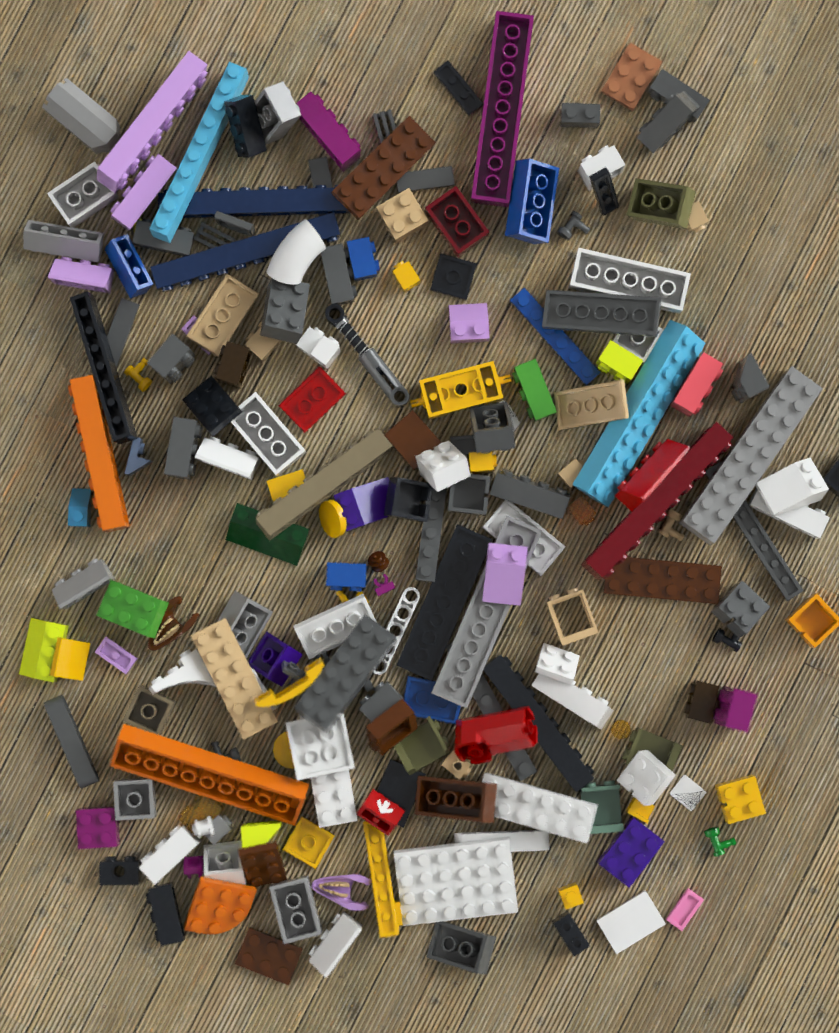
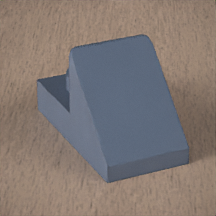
(135, 463)

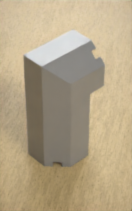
(83, 117)

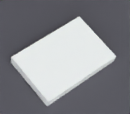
(630, 922)

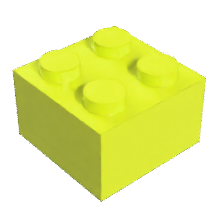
(618, 362)

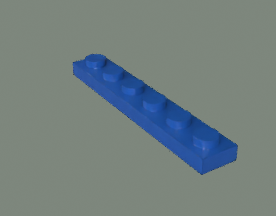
(556, 339)

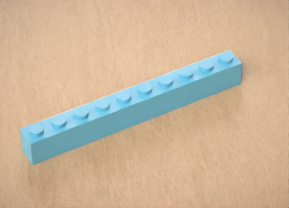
(198, 154)

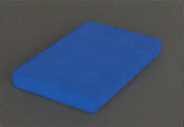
(425, 704)

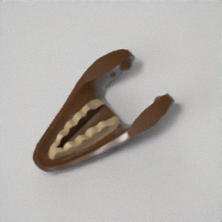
(170, 628)

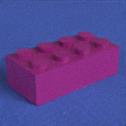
(328, 132)
(735, 708)

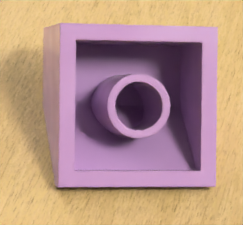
(469, 323)

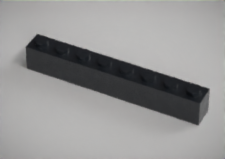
(103, 368)
(549, 738)

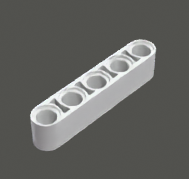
(402, 623)
(519, 840)

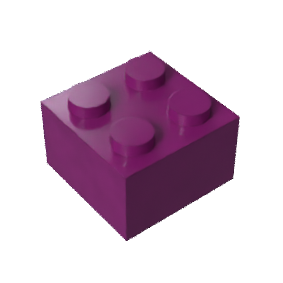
(97, 827)

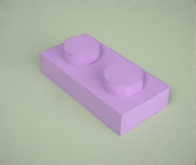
(116, 655)

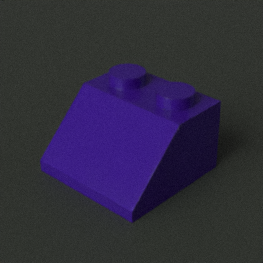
(269, 656)

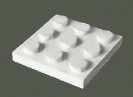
(318, 752)

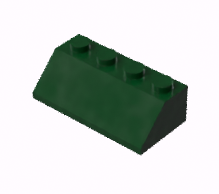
(285, 546)

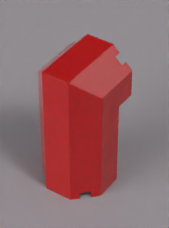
(494, 733)

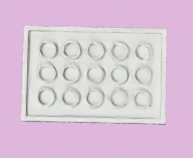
(456, 881)

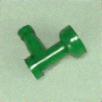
(718, 847)

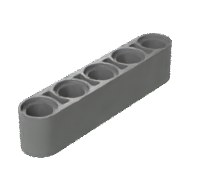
(71, 741)

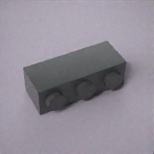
(667, 84)
(180, 244)
(338, 274)

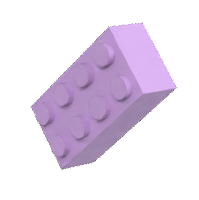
(143, 192)

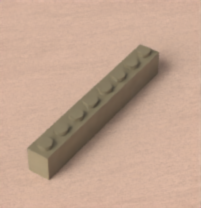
(323, 484)

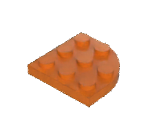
(218, 906)

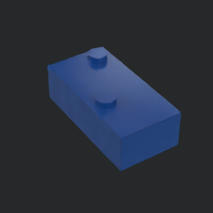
(532, 201)

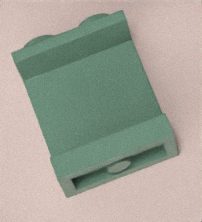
(608, 814)

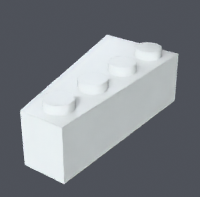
(575, 699)

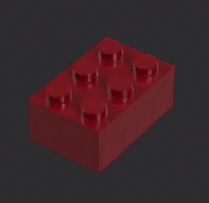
(457, 221)

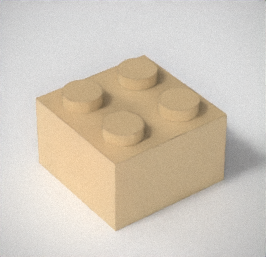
(402, 215)

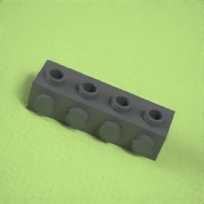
(530, 494)

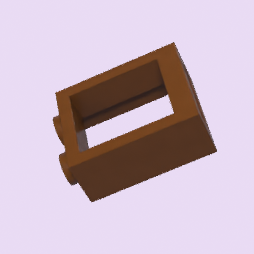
(391, 727)

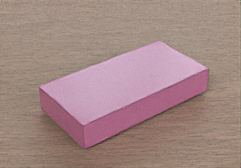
(684, 909)

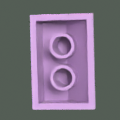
(82, 275)

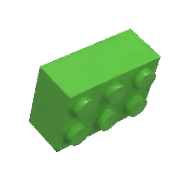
(132, 609)

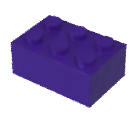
(630, 852)

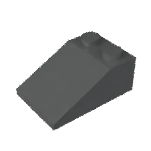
(461, 947)

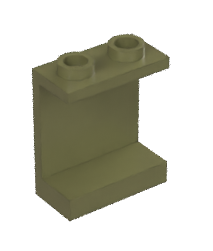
(422, 747)
(661, 748)

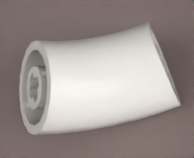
(295, 254)

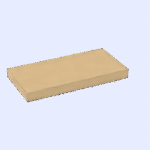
(222, 315)
(591, 405)

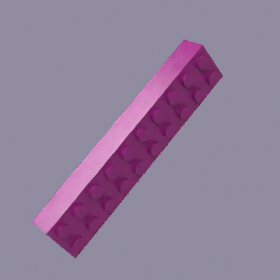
(502, 109)

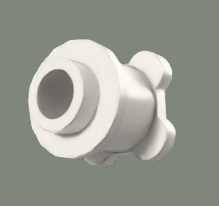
(203, 827)

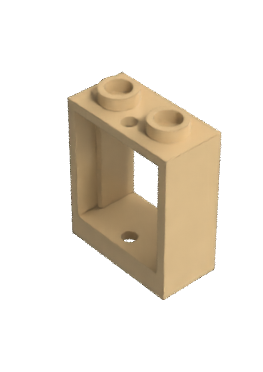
(577, 635)

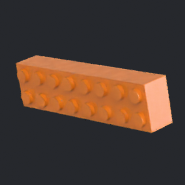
(99, 454)

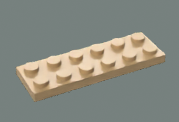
(233, 678)

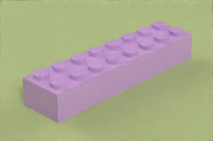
(152, 122)

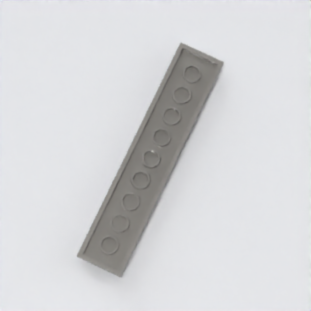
(480, 627)

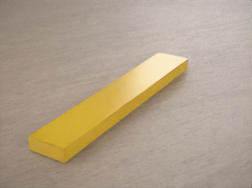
(381, 881)

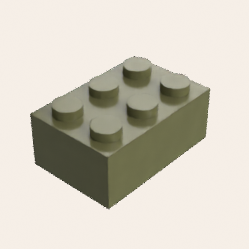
(661, 203)

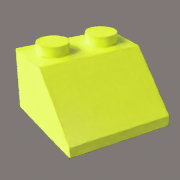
(258, 832)

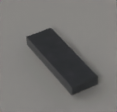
(458, 88)
(604, 191)

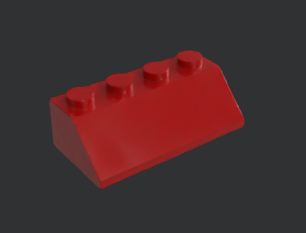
(651, 473)

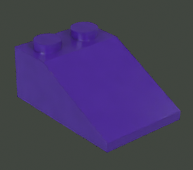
(363, 503)

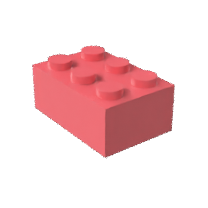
(697, 385)

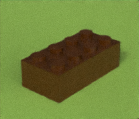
(455, 799)

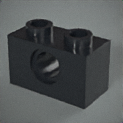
(109, 876)
(570, 933)

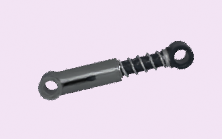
(368, 357)

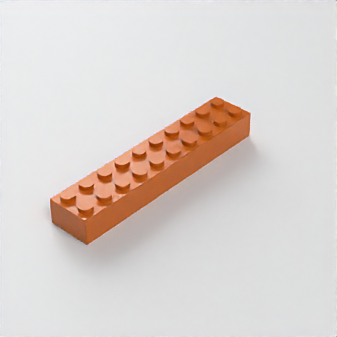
(209, 774)

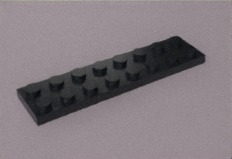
(444, 602)

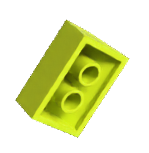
(40, 649)

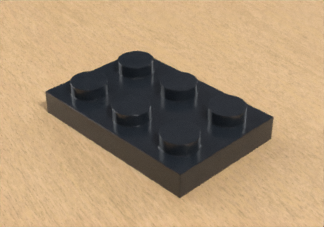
(212, 405)

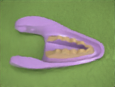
(339, 890)

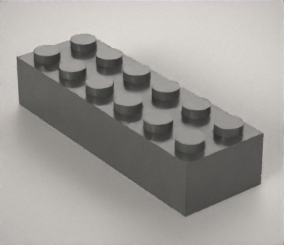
(345, 674)

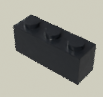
(245, 126)
(165, 914)

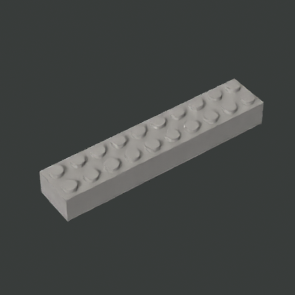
(750, 455)

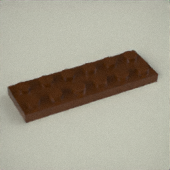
(383, 167)
(665, 580)

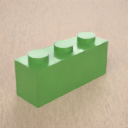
(534, 390)

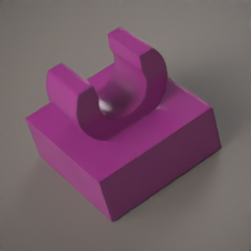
(384, 587)
(193, 865)

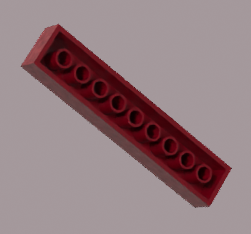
(652, 510)

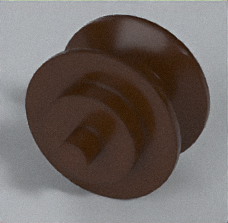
(378, 561)

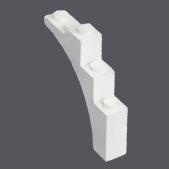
(191, 672)

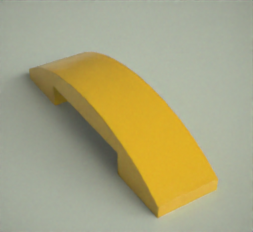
(270, 698)

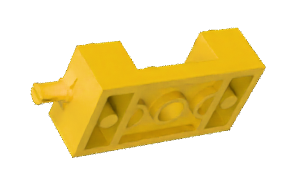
(440, 396)

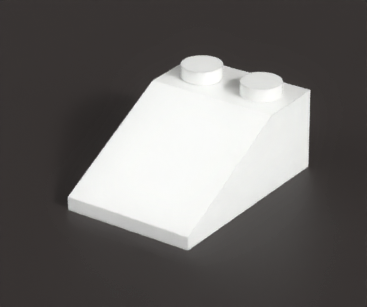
(792, 487)

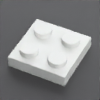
(557, 663)

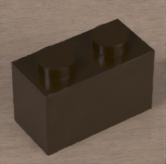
(701, 701)

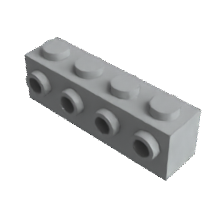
(63, 241)

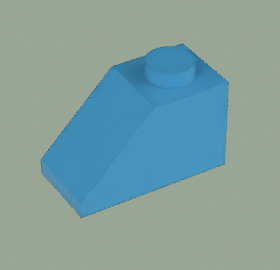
(80, 508)

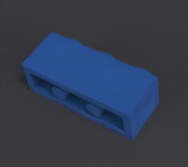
(128, 266)

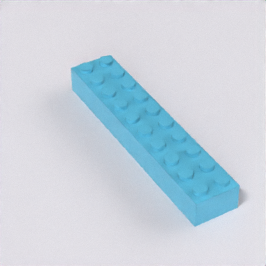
(646, 403)

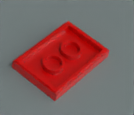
(312, 399)

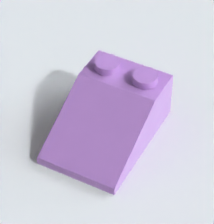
(504, 574)

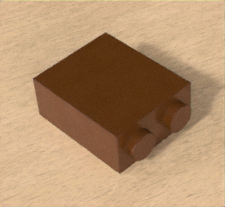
(411, 438)

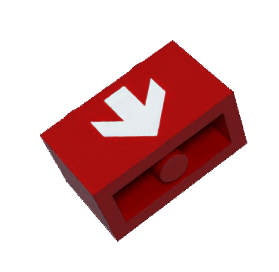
(380, 812)

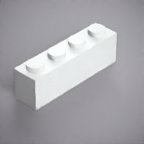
(803, 519)

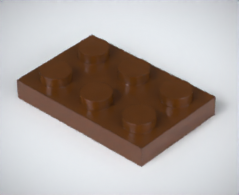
(262, 864)
(268, 956)

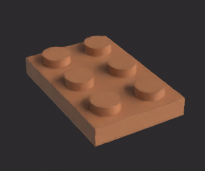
(631, 76)

